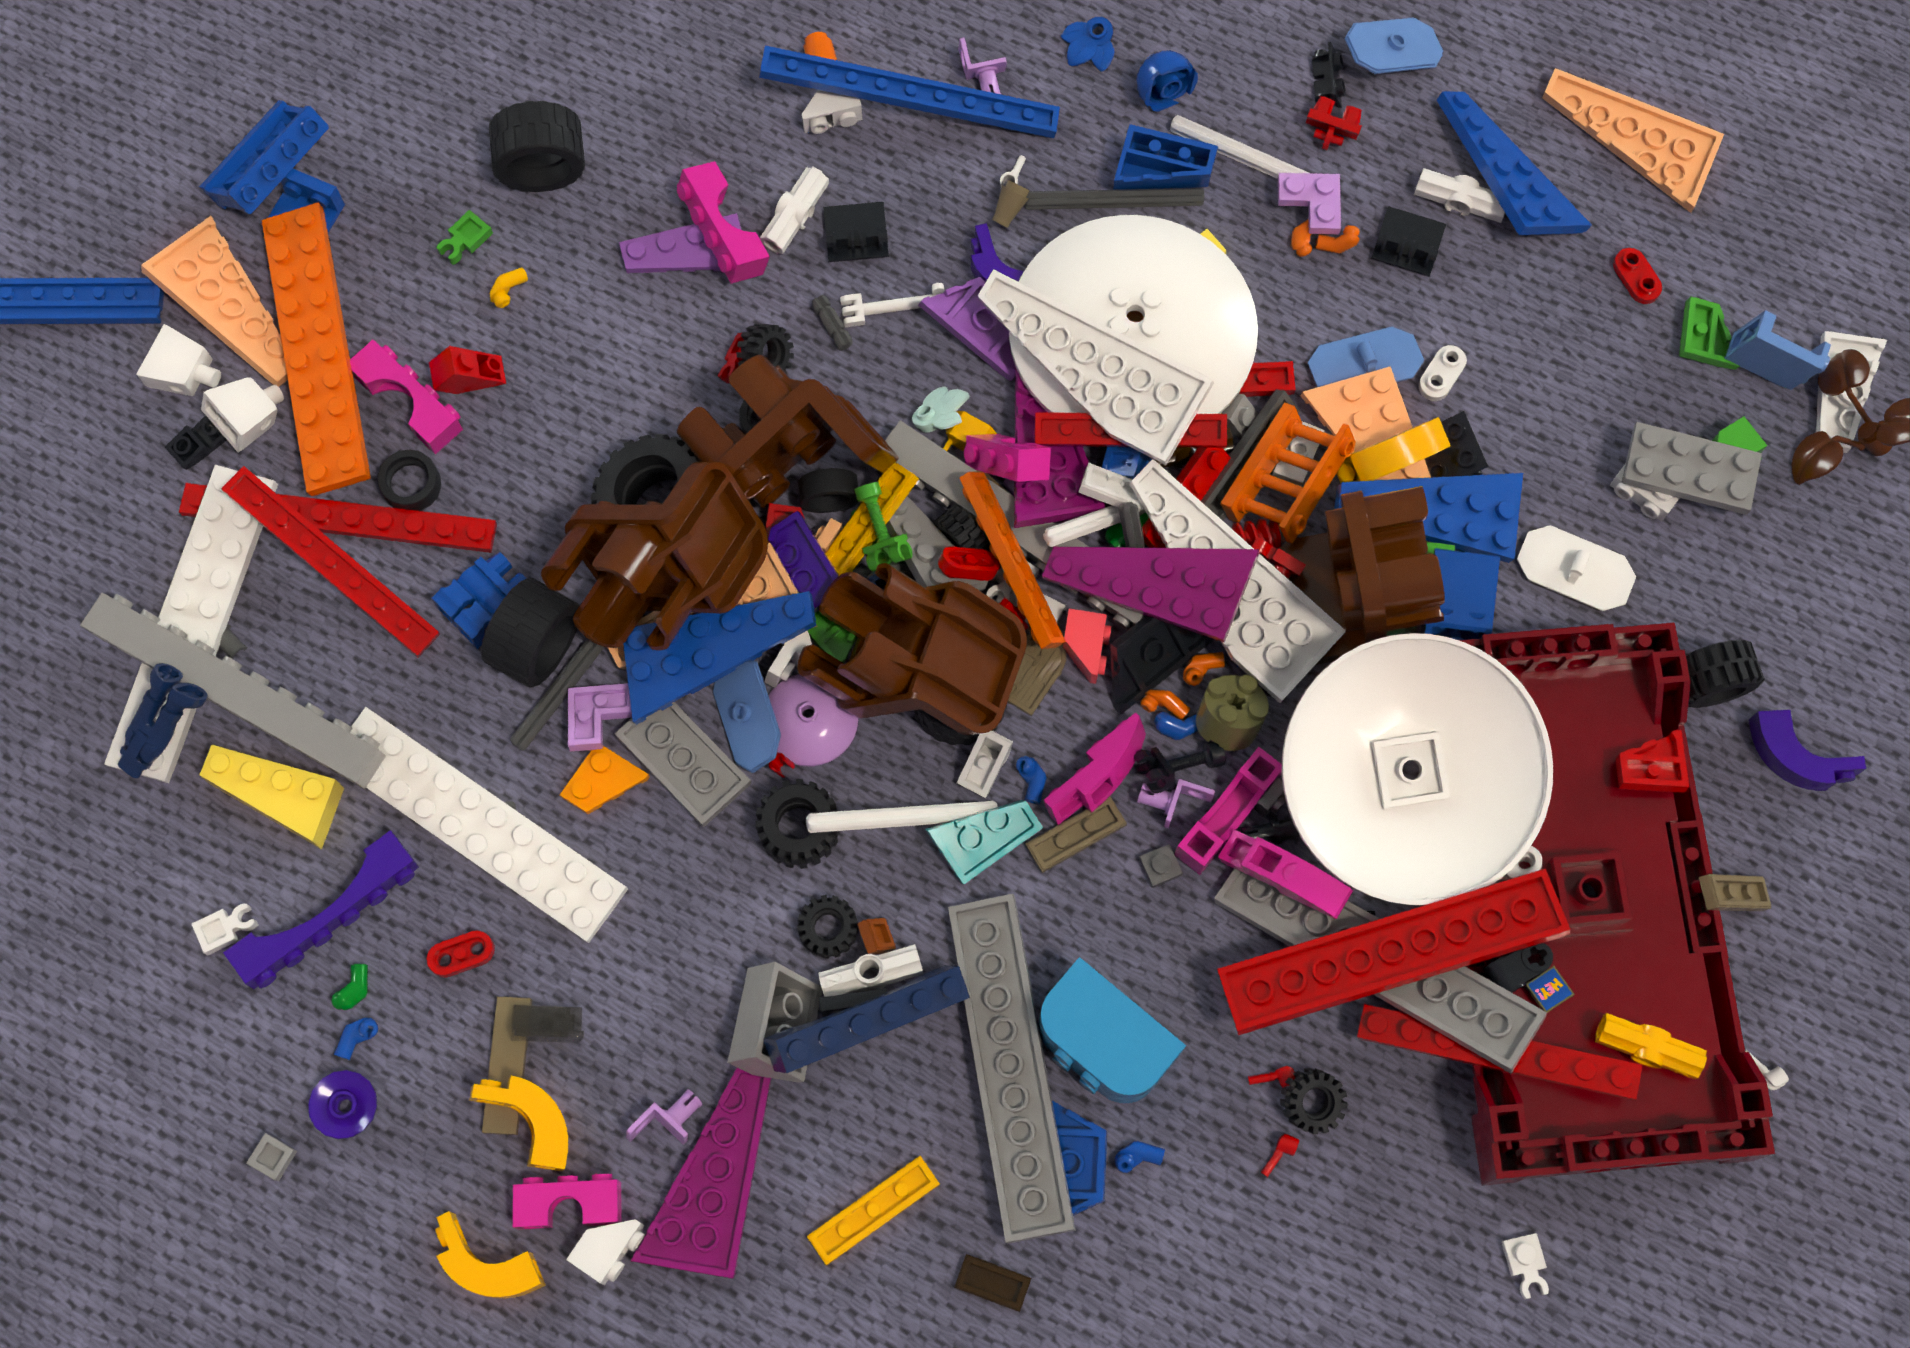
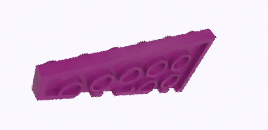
(1059, 496)
(1174, 585)
(709, 1200)

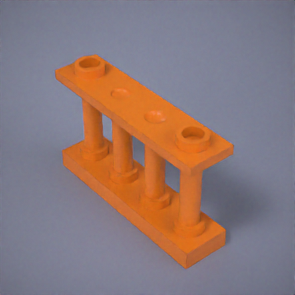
(1272, 450)

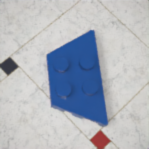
(1083, 1157)

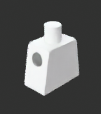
(177, 364)
(242, 410)

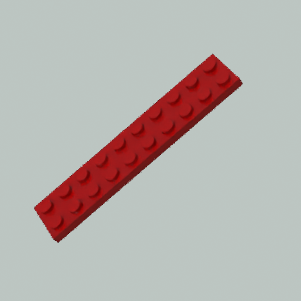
(1393, 951)

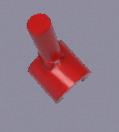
(778, 762)
(1281, 1074)
(1286, 1144)

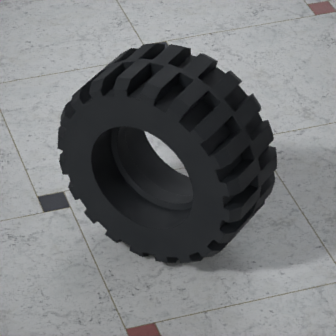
(639, 467)

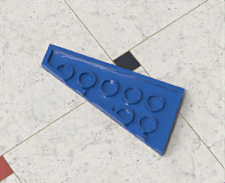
(1518, 185)
(1463, 511)
(709, 649)

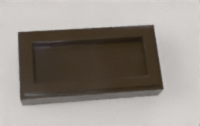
(992, 1283)

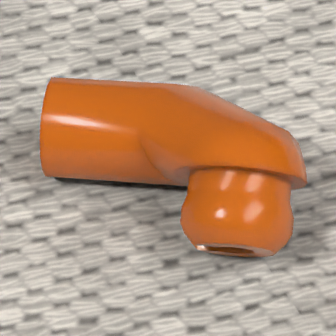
(1199, 665)
(1165, 699)

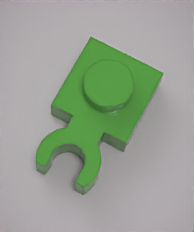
(467, 234)

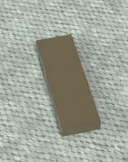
(1075, 835)
(1735, 892)

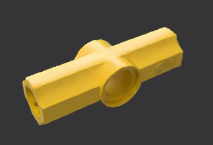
(1651, 1046)

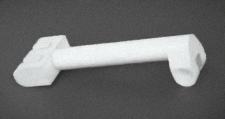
(862, 309)

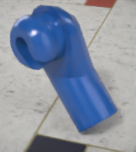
(353, 1034)

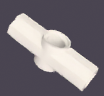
(1459, 194)
(794, 209)
(892, 967)

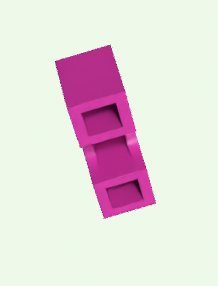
(1007, 459)
(536, 1200)

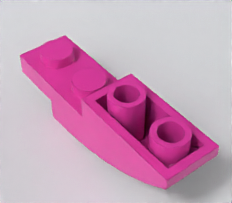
(1108, 766)
(1286, 873)

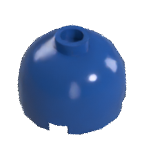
(1165, 78)

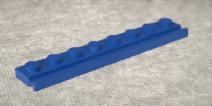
(80, 301)

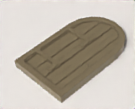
(1036, 675)

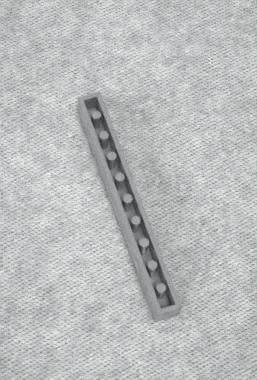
(941, 473)
(235, 691)

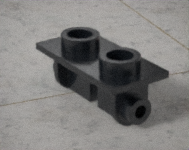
(1328, 66)

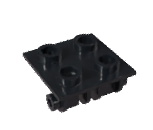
(856, 232)
(1408, 241)
(1464, 454)

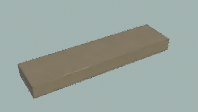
(506, 1059)

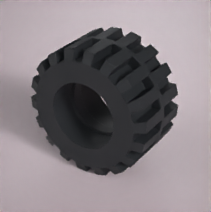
(1722, 673)
(781, 801)

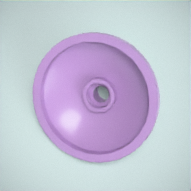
(816, 738)

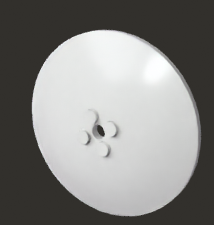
(1178, 280)
(1477, 755)

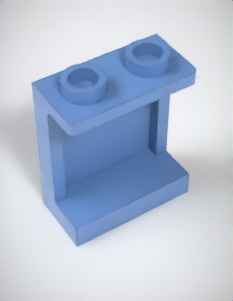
(1773, 356)

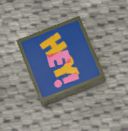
(1549, 989)

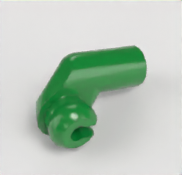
(354, 991)

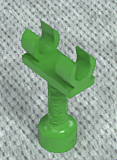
(899, 548)

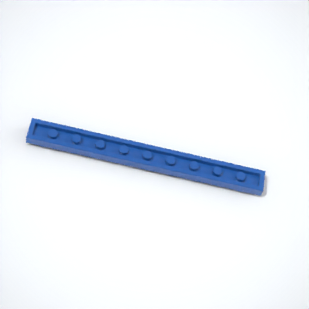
(909, 92)

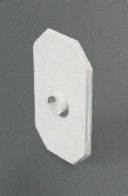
(1576, 568)

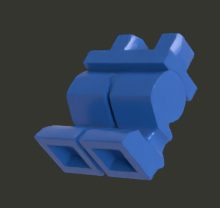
(480, 587)

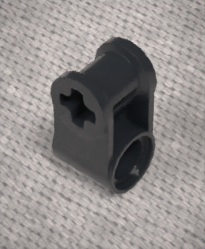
(1514, 969)

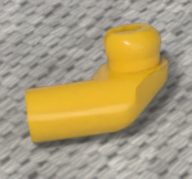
(503, 284)

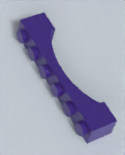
(260, 958)

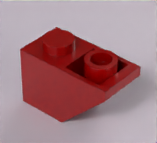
(465, 370)

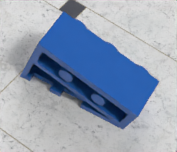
(1163, 161)

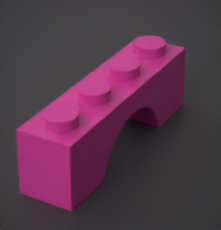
(737, 251)
(430, 421)
(1229, 811)

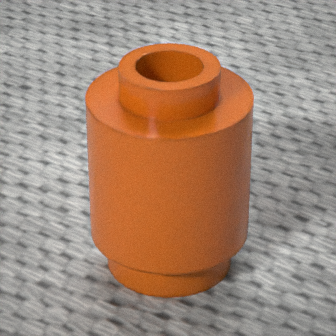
(819, 45)

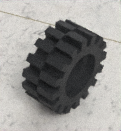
(776, 342)
(961, 529)
(820, 908)
(1330, 1110)

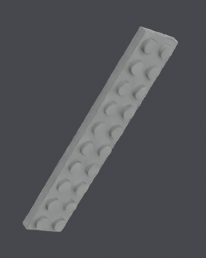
(1453, 1003)
(1011, 1070)

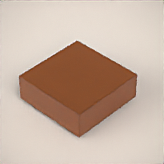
(876, 936)

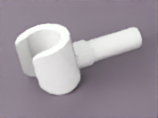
(1013, 175)
(1775, 1078)

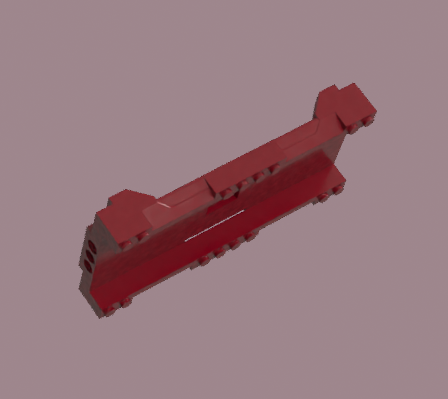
(1638, 946)

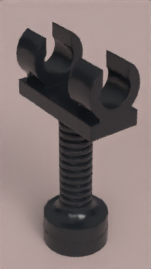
(1164, 770)

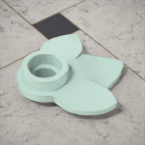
(940, 409)

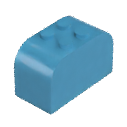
(1105, 1036)

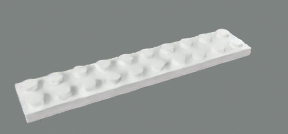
(199, 600)
(489, 831)

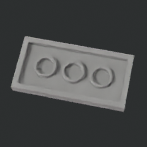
(1692, 468)
(685, 762)

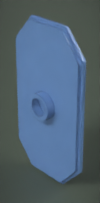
(1394, 45)
(1367, 354)
(748, 716)

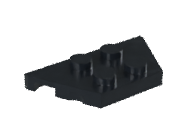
(1148, 656)

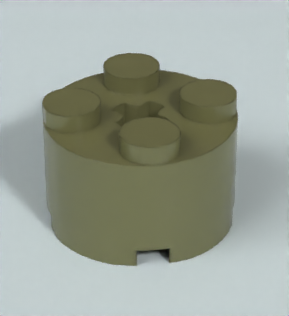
(1232, 711)

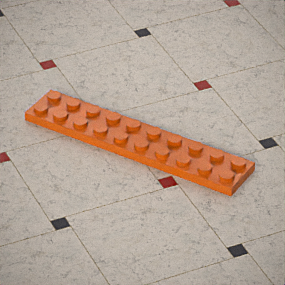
(315, 350)

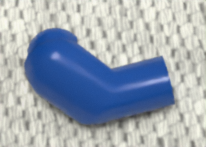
(1174, 727)
(1034, 777)
(1135, 1153)

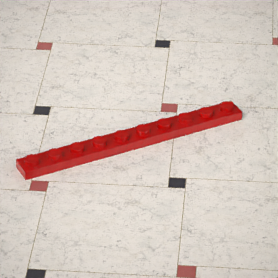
(378, 521)

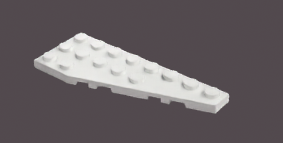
(1116, 380)
(1276, 626)

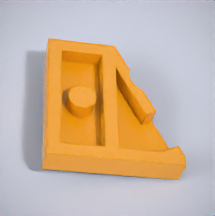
(601, 779)

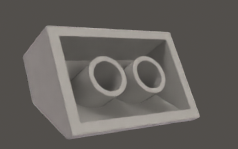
(771, 1003)

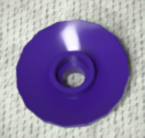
(326, 1101)

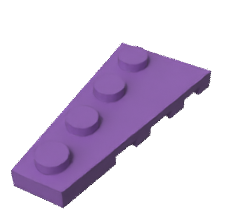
(671, 250)

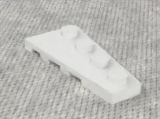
(1837, 413)

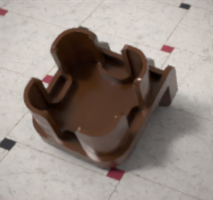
(792, 428)
(663, 557)
(1371, 567)
(918, 650)

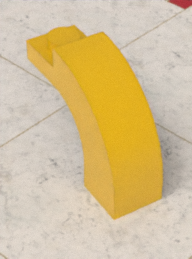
(1395, 452)
(541, 1113)
(498, 1280)

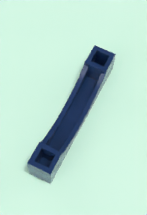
(857, 1024)

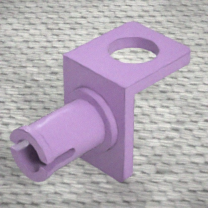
(983, 71)
(1168, 800)
(670, 1119)

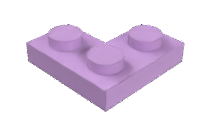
(1317, 193)
(589, 707)

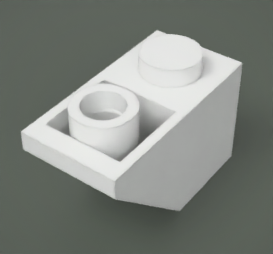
(830, 110)
(603, 1248)

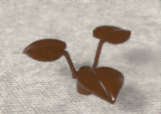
(1820, 453)

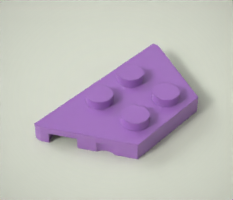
(973, 324)

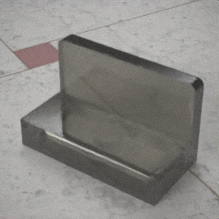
(547, 1024)

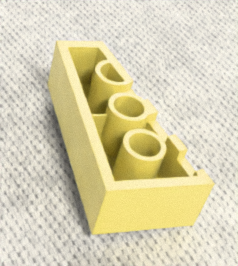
(282, 793)

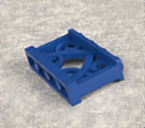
(264, 157)

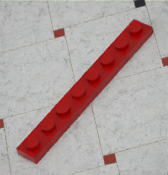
(330, 561)
(1539, 1060)

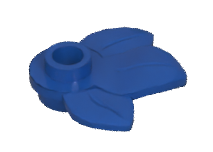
(1088, 46)

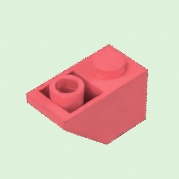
(1084, 640)

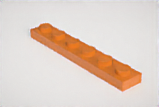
(1015, 566)

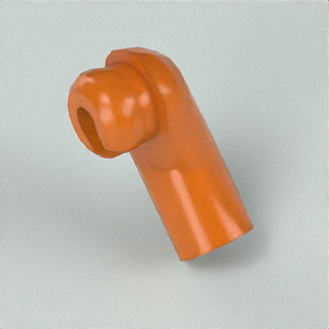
(1301, 238)
(1340, 244)

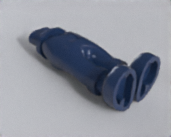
(149, 737)

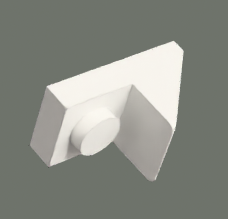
(787, 659)
(985, 762)

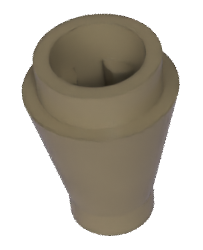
(1010, 202)

